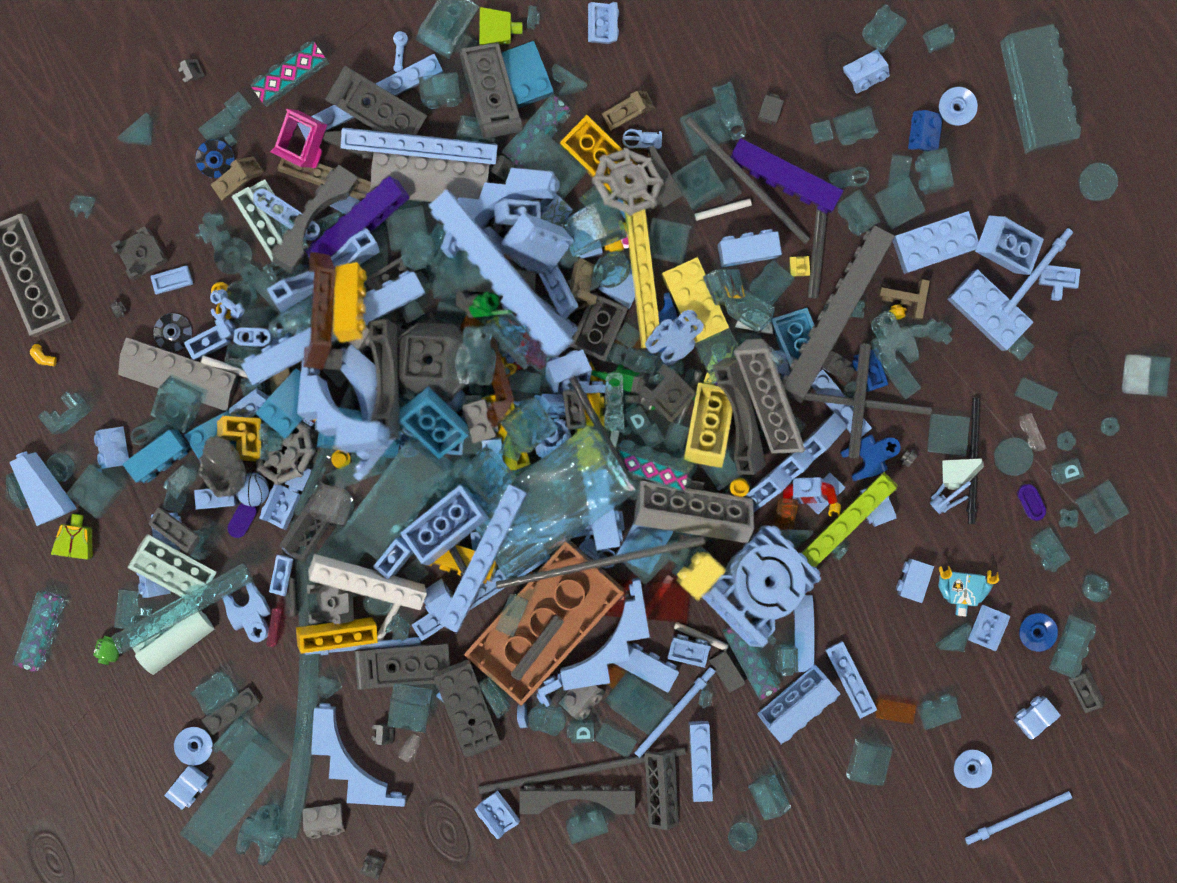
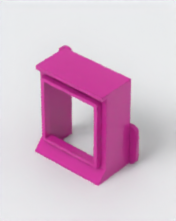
(311, 151)

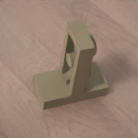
(628, 109)
(236, 177)
(581, 284)
(908, 298)

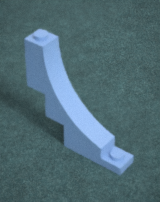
(520, 185)
(363, 378)
(317, 404)
(796, 462)
(630, 627)
(361, 786)

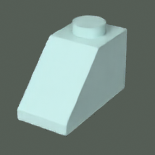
(959, 472)

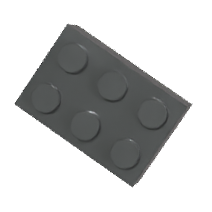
(599, 328)

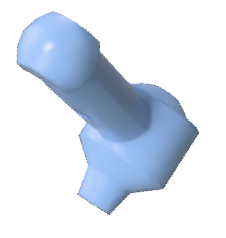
(401, 40)

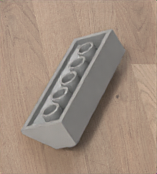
(429, 177)
(155, 365)
(769, 397)
(694, 512)

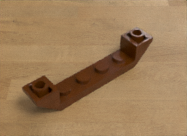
(322, 310)
(500, 381)

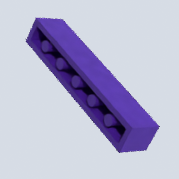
(787, 176)
(367, 214)

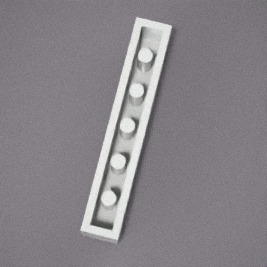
(366, 582)

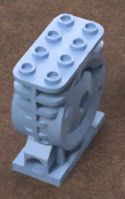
(786, 585)

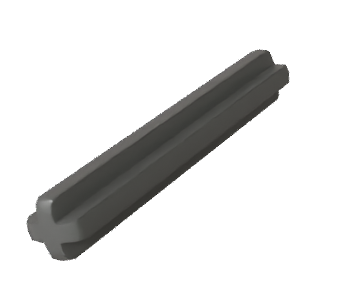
(537, 647)

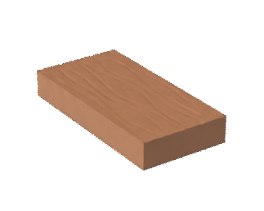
(575, 597)

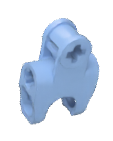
(675, 335)
(256, 336)
(251, 615)

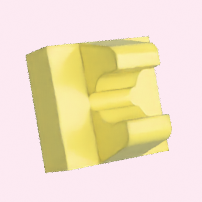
(799, 266)

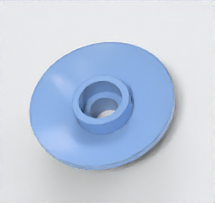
(964, 99)
(184, 749)
(981, 772)

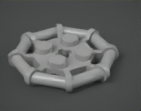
(624, 190)
(289, 459)

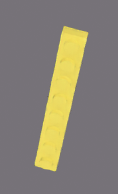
(642, 273)

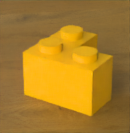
(244, 432)

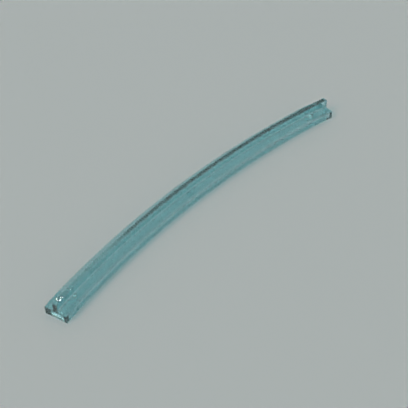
(306, 703)

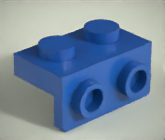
(925, 130)
(876, 374)

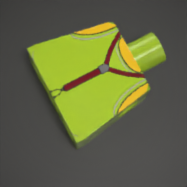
(74, 539)

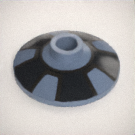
(182, 333)

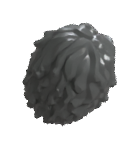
(222, 467)

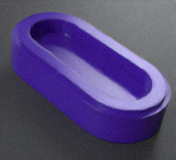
(1031, 502)
(241, 520)

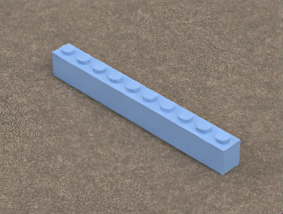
(501, 274)
(291, 350)

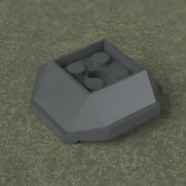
(417, 346)

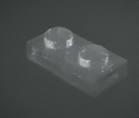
(1035, 439)

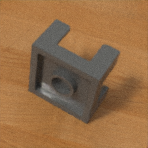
(140, 253)
(670, 395)
(333, 604)

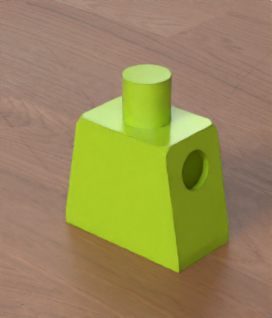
(497, 27)

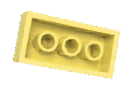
(691, 293)
(709, 426)
(699, 574)

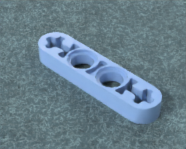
(285, 215)

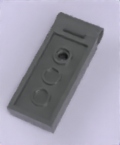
(487, 83)
(384, 112)
(413, 665)
(465, 702)

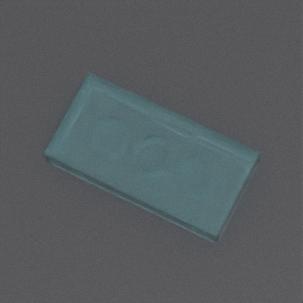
(563, 498)

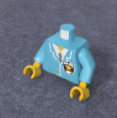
(965, 588)

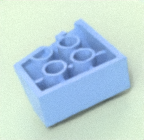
(537, 243)

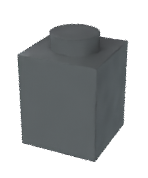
(770, 109)

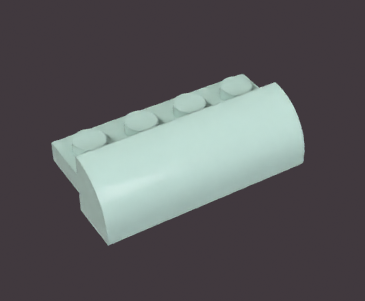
(262, 224)
(169, 567)
(171, 643)

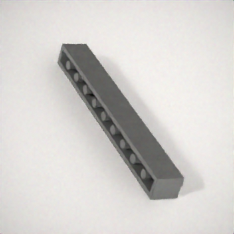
(837, 314)

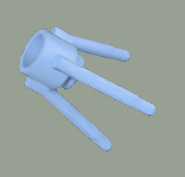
(940, 503)

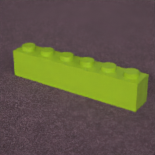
(849, 519)

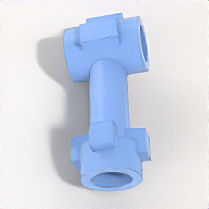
(221, 296)

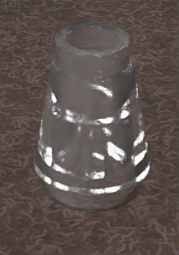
(409, 748)

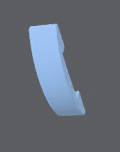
(804, 633)

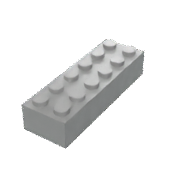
(30, 277)

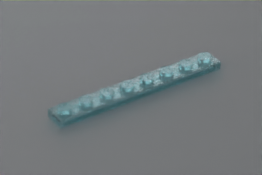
(325, 454)
(182, 608)

